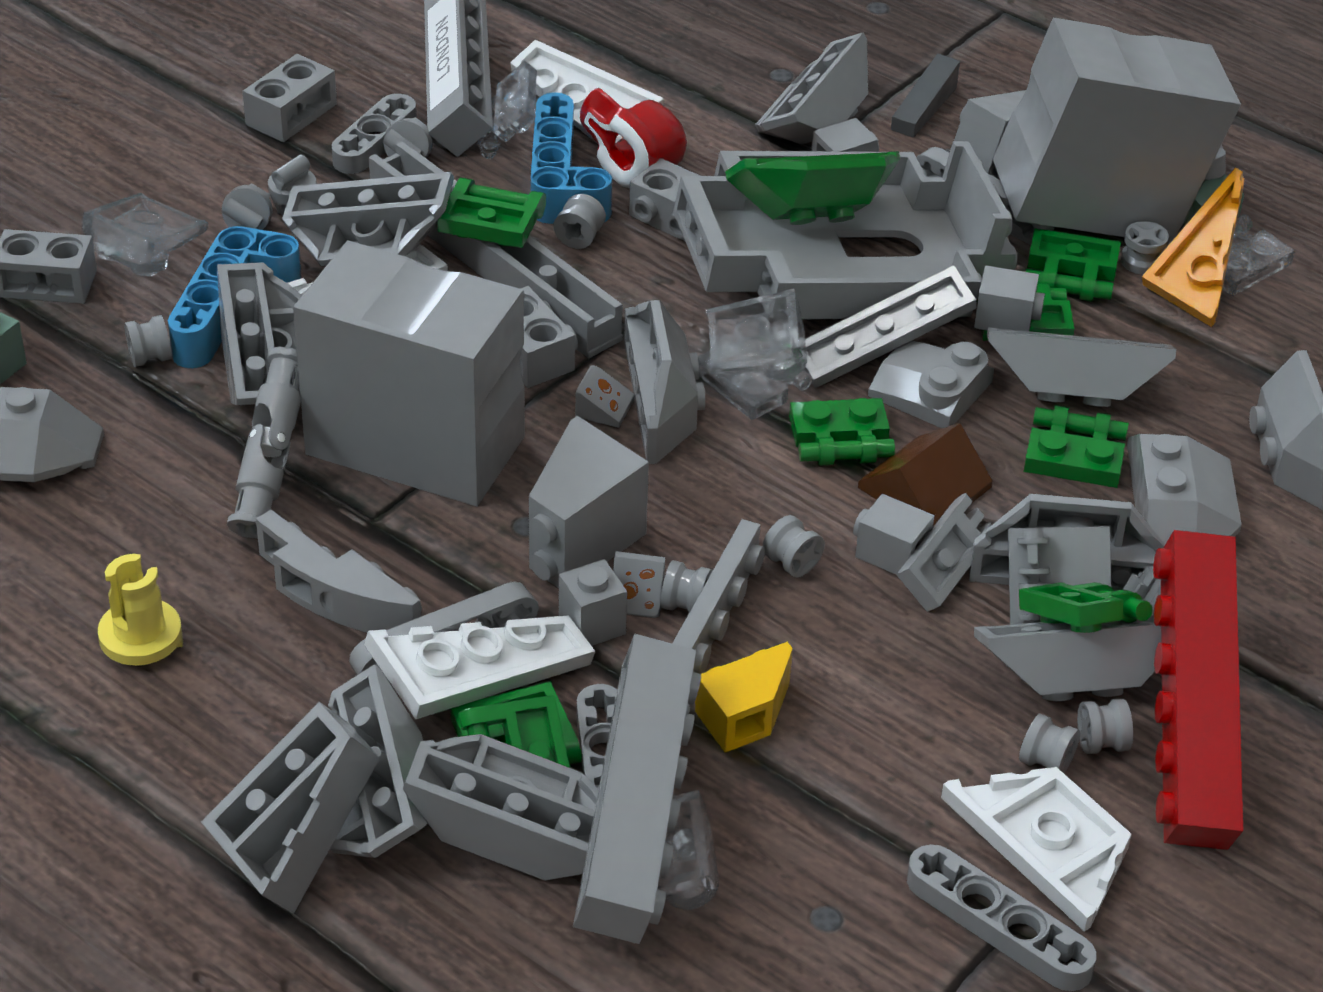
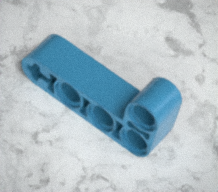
(552, 160)
(196, 317)

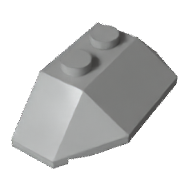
(822, 93)
(374, 212)
(253, 320)
(1079, 364)
(662, 378)
(1292, 428)
(43, 435)
(1182, 486)
(1131, 537)
(1066, 661)
(504, 804)
(383, 810)

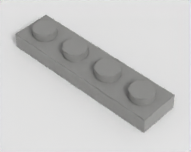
(887, 325)
(722, 590)

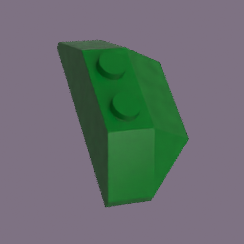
(813, 185)

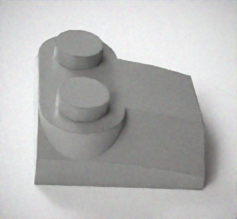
(932, 380)

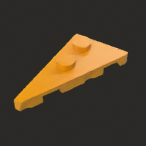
(1196, 261)

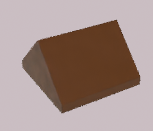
(931, 472)

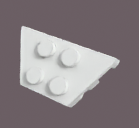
(1048, 834)

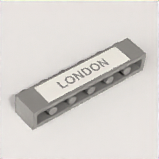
(457, 73)

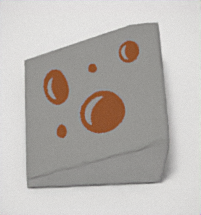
(602, 398)
(643, 580)

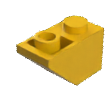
(745, 696)

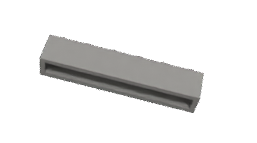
(636, 791)

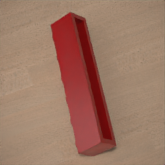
(1199, 691)

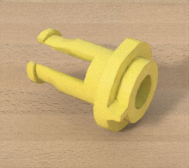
(138, 624)

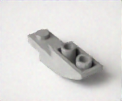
(338, 589)

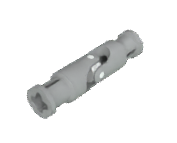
(270, 437)

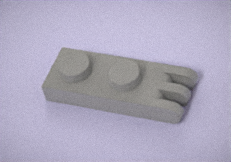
(943, 554)

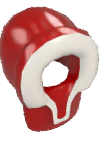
(647, 130)

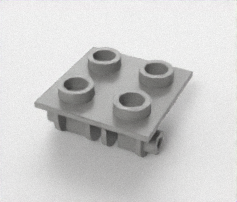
(1055, 556)

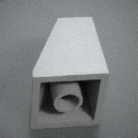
(586, 502)

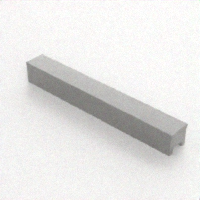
(572, 296)

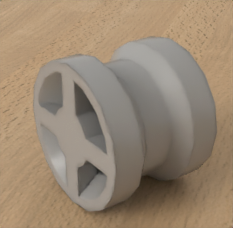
(579, 221)
(1143, 245)
(147, 341)
(793, 546)
(682, 586)
(1105, 726)
(1049, 744)

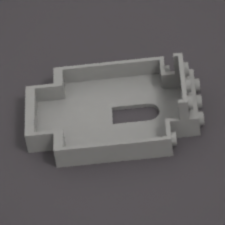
(948, 217)

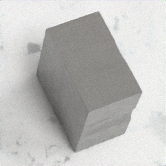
(1114, 130)
(411, 372)

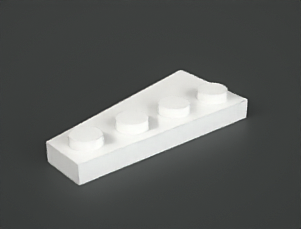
(575, 78)
(466, 665)

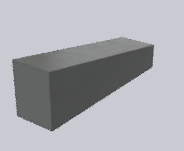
(927, 95)

